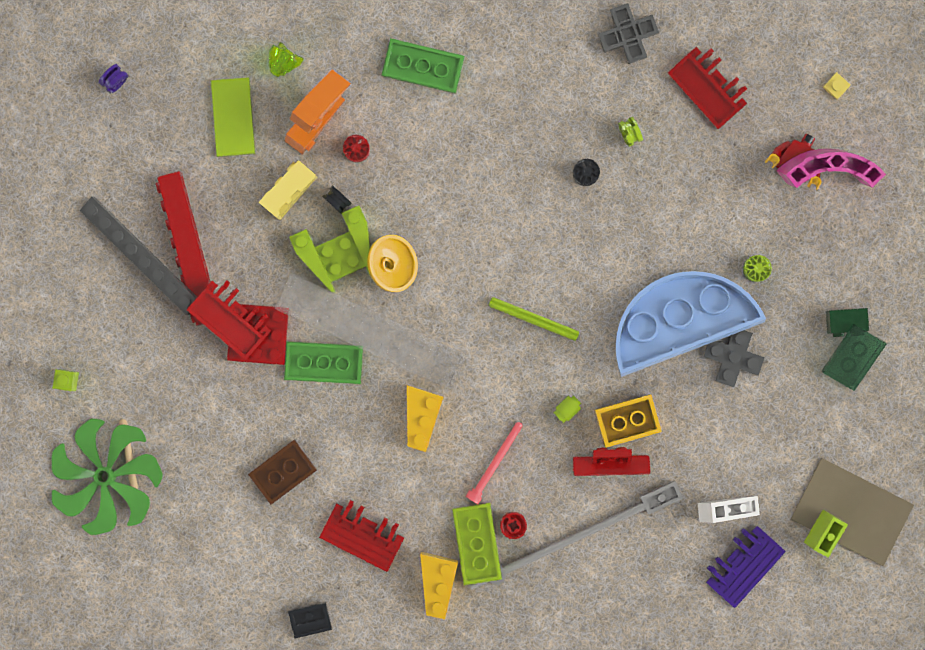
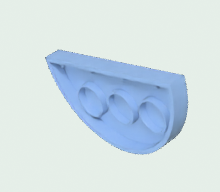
(681, 315)

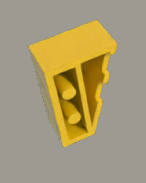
(421, 416)
(438, 580)

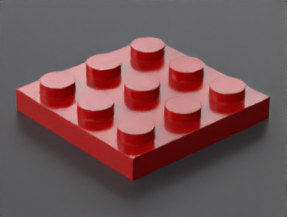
(273, 347)

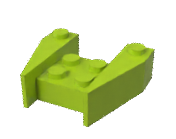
(337, 256)

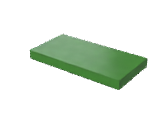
(423, 65)
(323, 362)

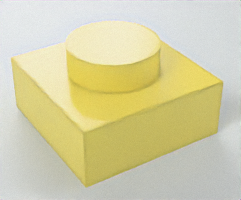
(836, 86)

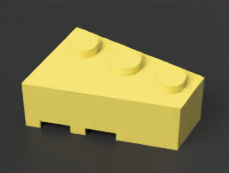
(288, 189)

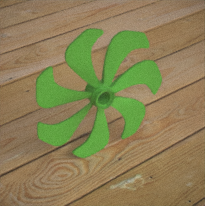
(67, 470)

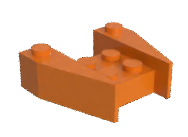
(316, 111)

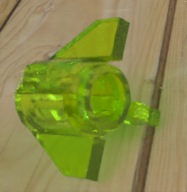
(282, 60)

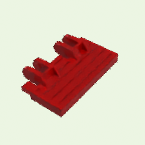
(706, 88)
(227, 320)
(360, 538)

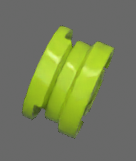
(630, 131)
(757, 268)

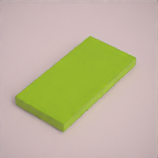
(233, 117)
(477, 544)

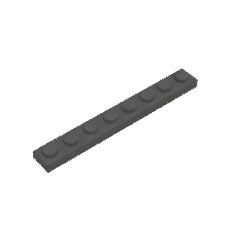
(138, 254)

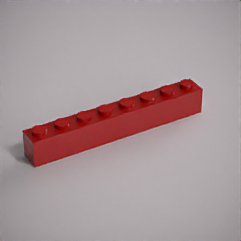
(184, 233)

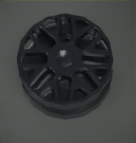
(586, 172)
(337, 199)

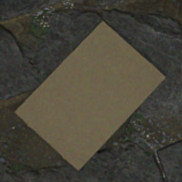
(871, 512)

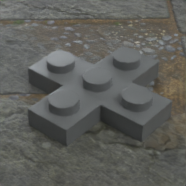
(628, 33)
(734, 357)

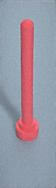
(475, 494)

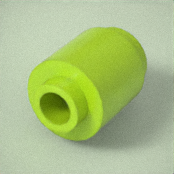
(567, 408)

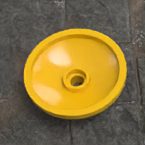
(399, 260)

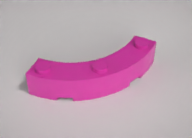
(810, 163)

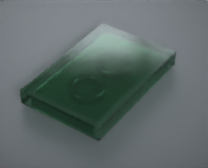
(854, 357)

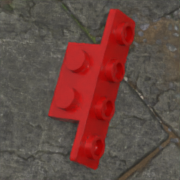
(611, 462)

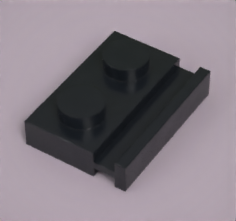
(310, 620)

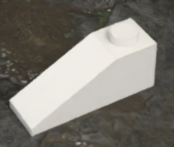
(728, 509)

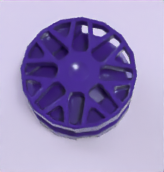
(113, 78)

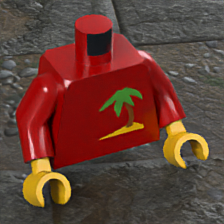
(789, 150)

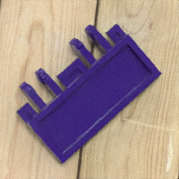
(746, 567)

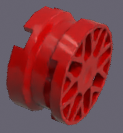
(356, 148)
(513, 525)

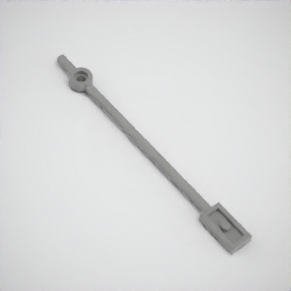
(651, 502)

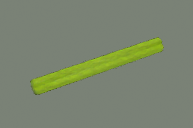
(534, 318)

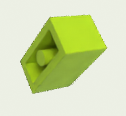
(825, 533)

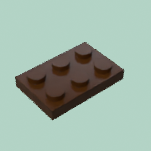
(282, 472)

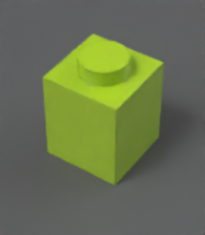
(65, 380)

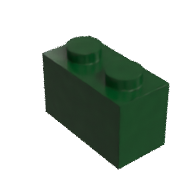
(842, 320)

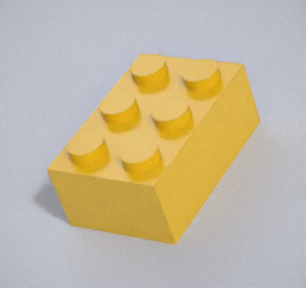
(627, 420)

